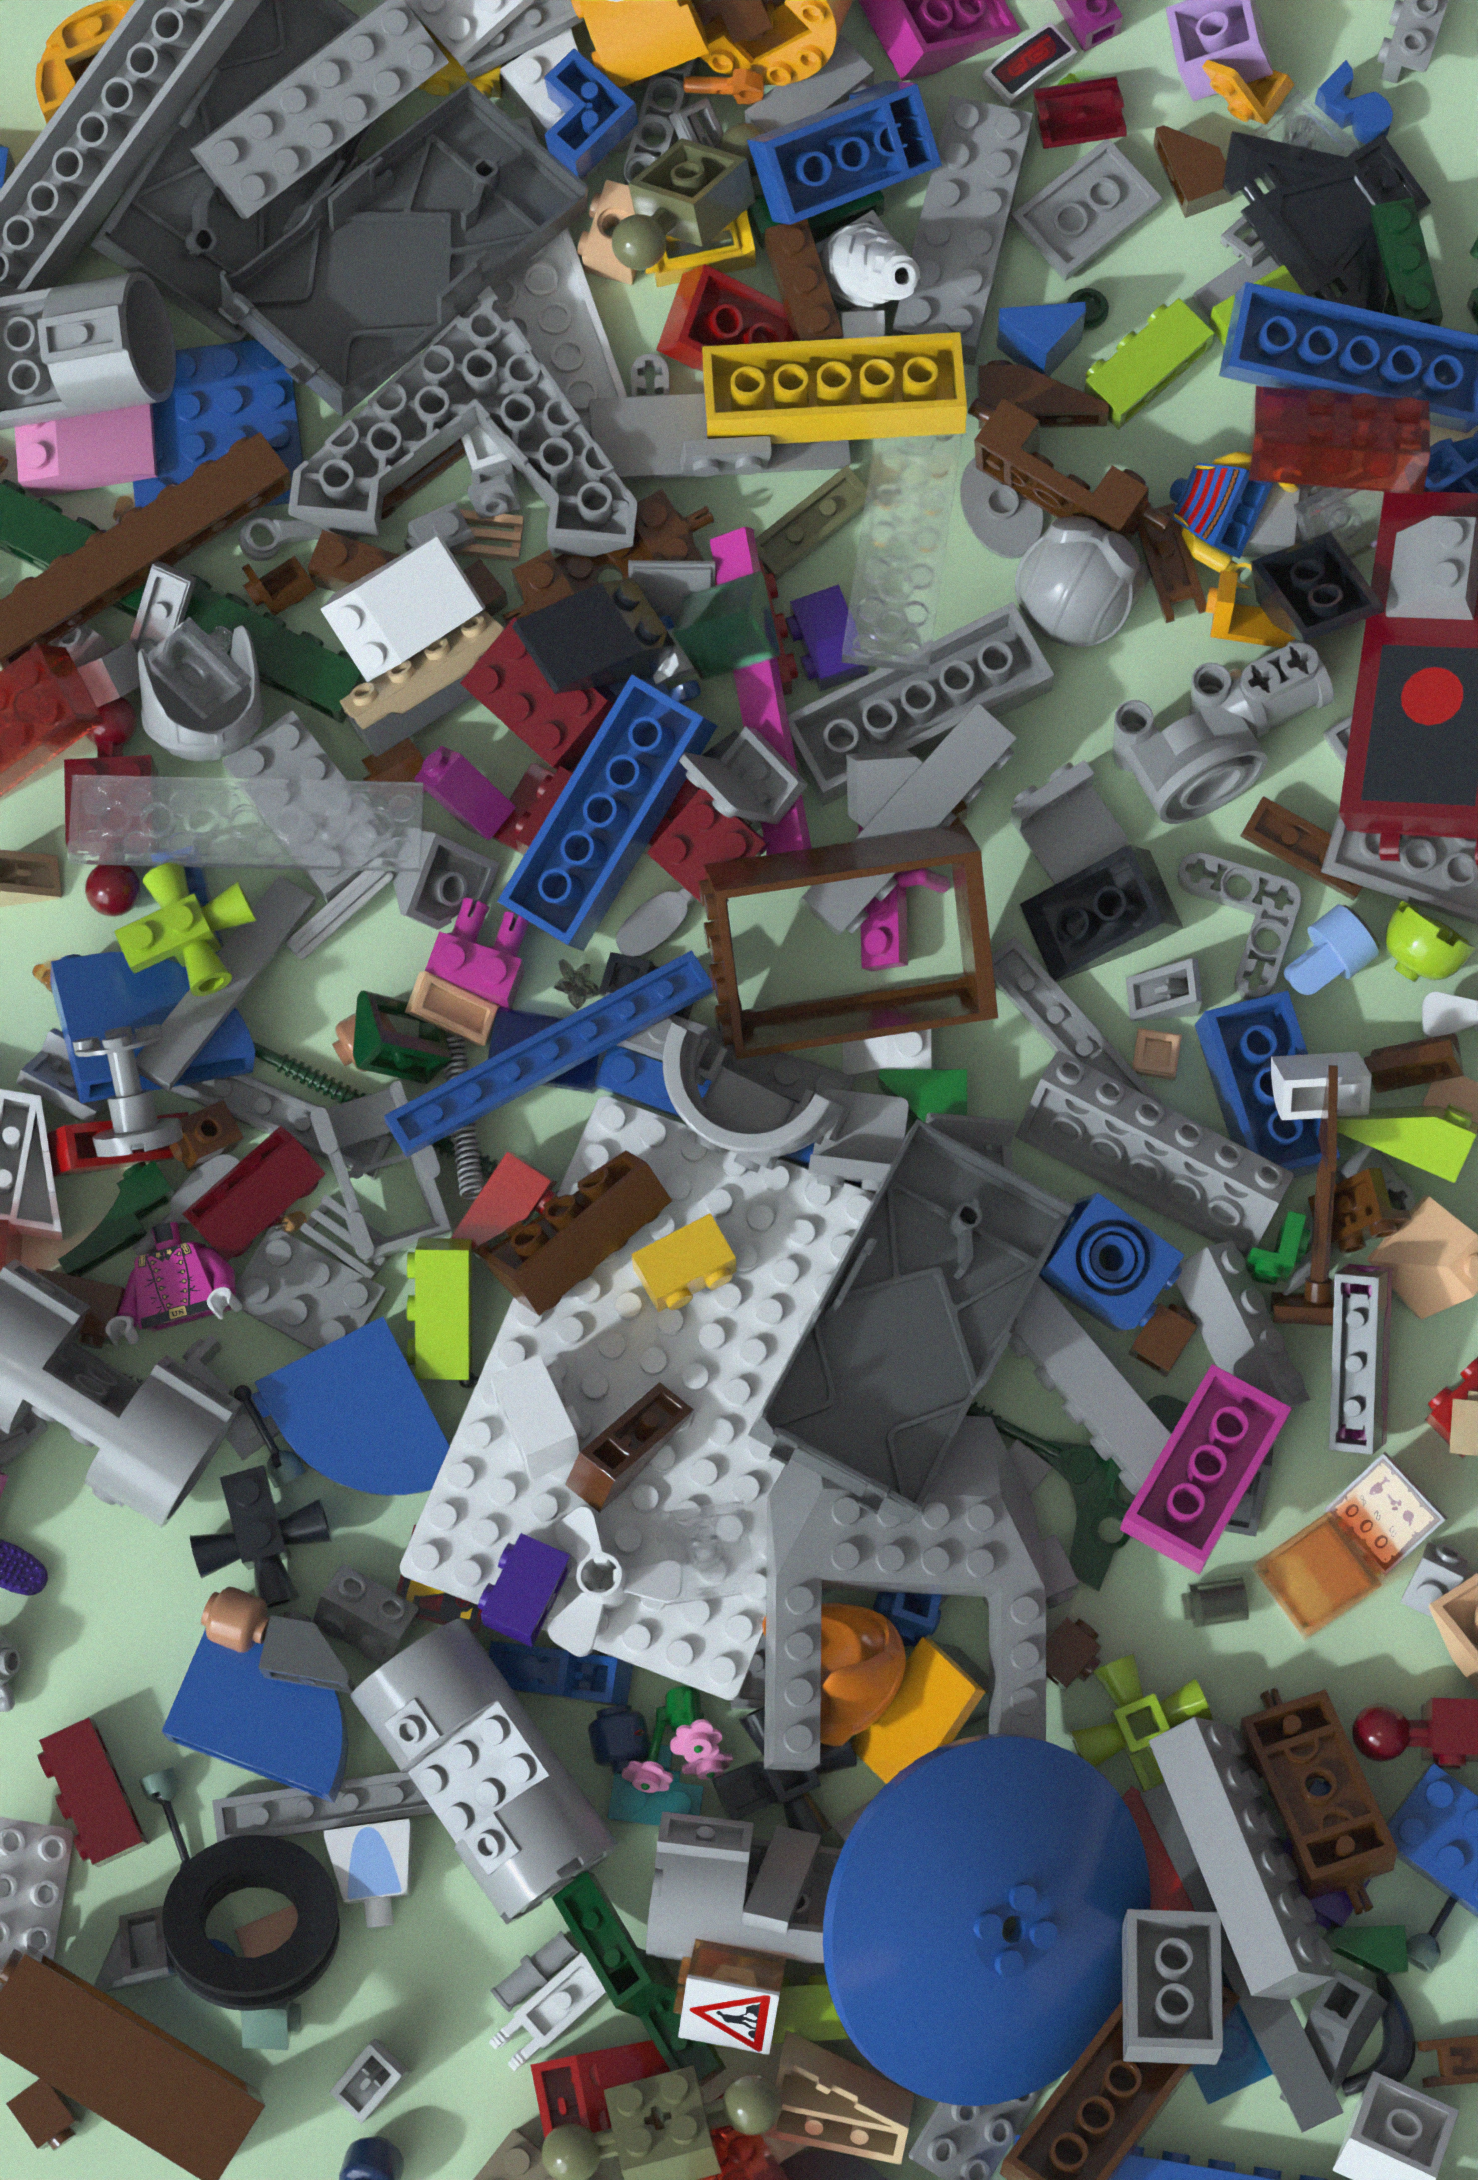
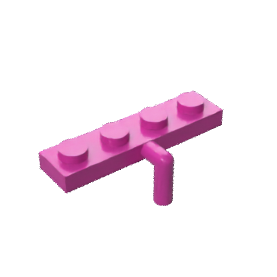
(885, 929)

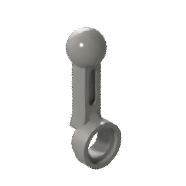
(281, 532)

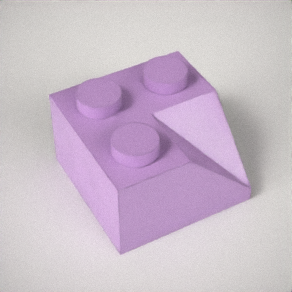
(1218, 32)

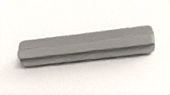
(338, 911)

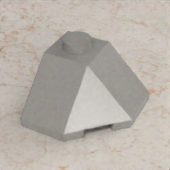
(445, 878)

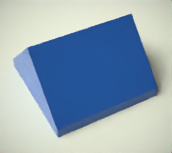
(1040, 334)

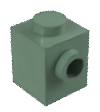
(271, 2026)

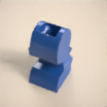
(1367, 114)

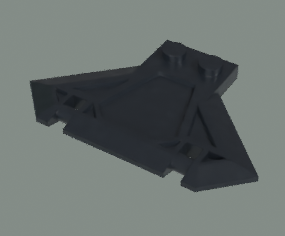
(1320, 211)

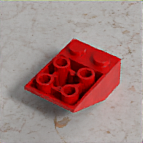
(574, 2085)

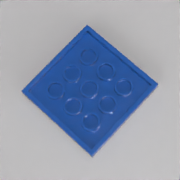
(215, 401)

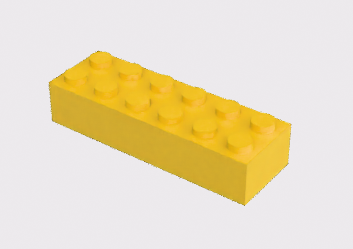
(836, 388)

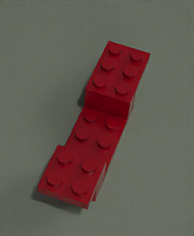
(562, 729)

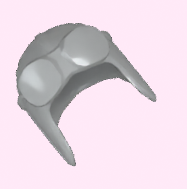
(1079, 582)
(182, 731)

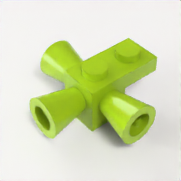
(184, 929)
(1137, 1720)

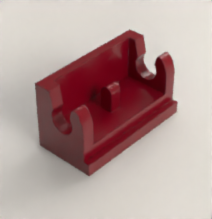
(1079, 112)

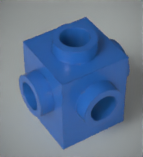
(911, 1613)

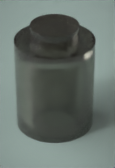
(1215, 1602)

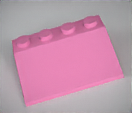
(87, 451)

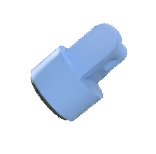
(1340, 948)

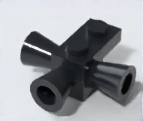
(260, 1535)
(754, 1787)

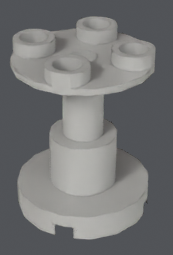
(131, 1106)

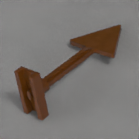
(1317, 1302)

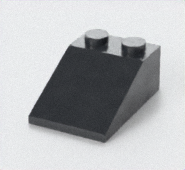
(1312, 588)
(596, 637)
(1101, 913)

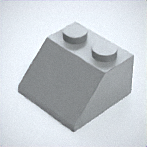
(1435, 570)

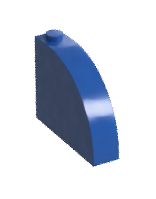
(105, 994)
(357, 1414)
(260, 1723)

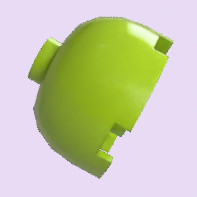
(1424, 945)

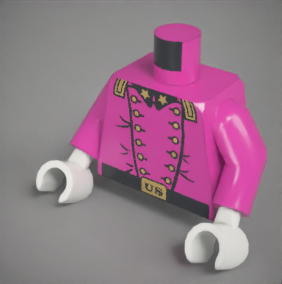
(173, 1287)

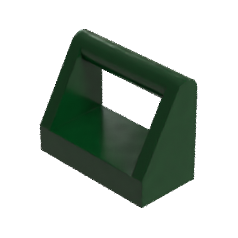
(394, 1052)
(1372, 1947)

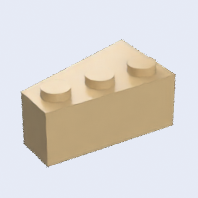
(839, 2104)

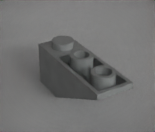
(1341, 2025)

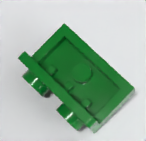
(1290, 1245)

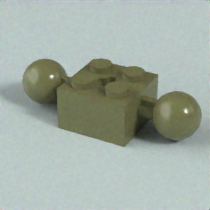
(687, 196)
(663, 2128)

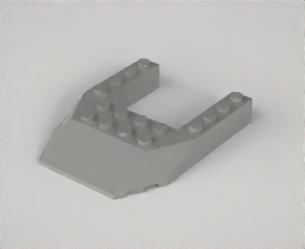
(966, 1540)

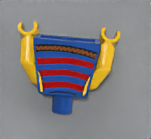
(1220, 510)

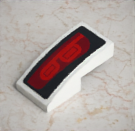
(1029, 63)

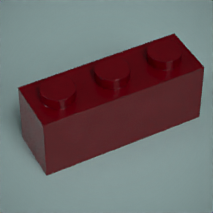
(254, 1194)
(91, 1793)

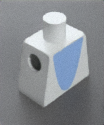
(373, 1866)

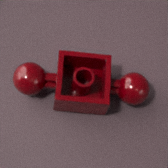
(110, 888)
(1444, 1733)

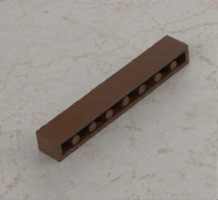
(121, 558)

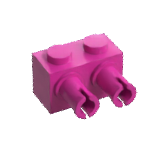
(483, 970)

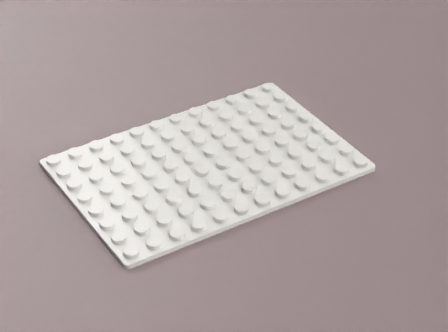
(611, 1351)

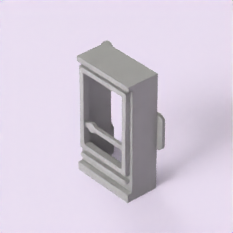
(362, 1121)

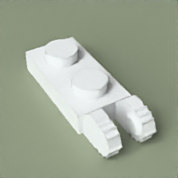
(553, 2009)

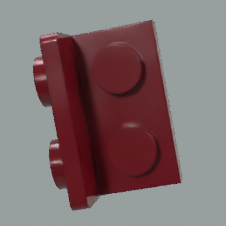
(533, 802)

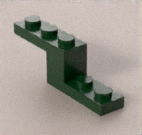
(1406, 262)
(631, 1977)

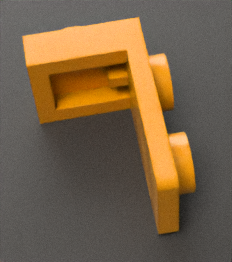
(1250, 100)
(1240, 621)

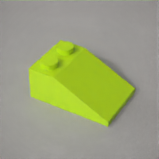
(1419, 1135)

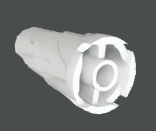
(867, 266)

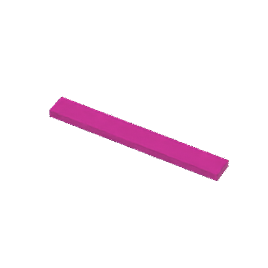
(762, 693)

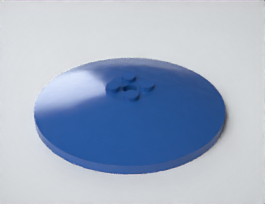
(923, 1905)

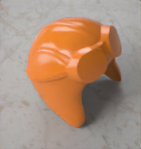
(859, 1669)

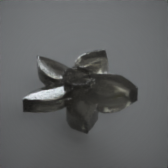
(576, 983)

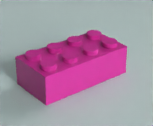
(1205, 1469)

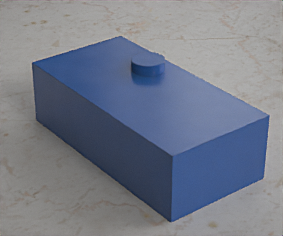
(1238, 1055)

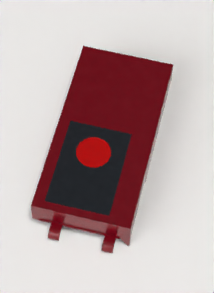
(1414, 706)

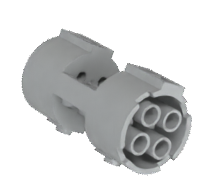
(84, 350)
(149, 1435)
(484, 1769)
(704, 1883)

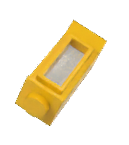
(726, 252)

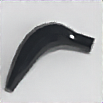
(1397, 2045)

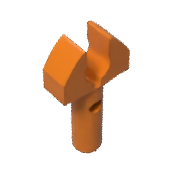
(743, 85)

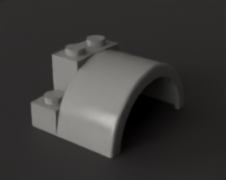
(738, 1110)

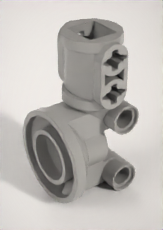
(1215, 749)

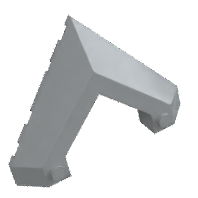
(470, 376)

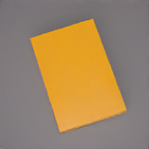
(924, 1715)

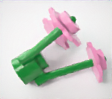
(694, 1740)

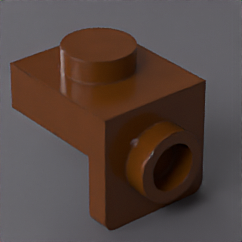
(280, 587)

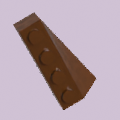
(576, 1232)

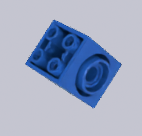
(1135, 1268)

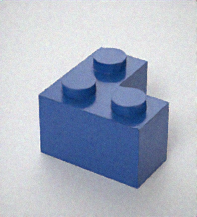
(595, 114)

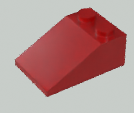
(719, 312)

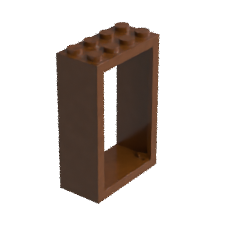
(863, 1013)
(123, 2065)

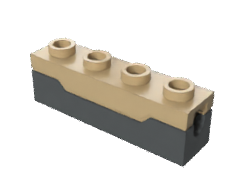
(420, 687)

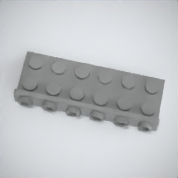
(1153, 1154)

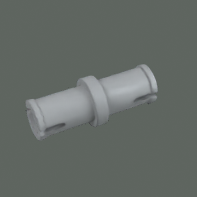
(534, 1971)

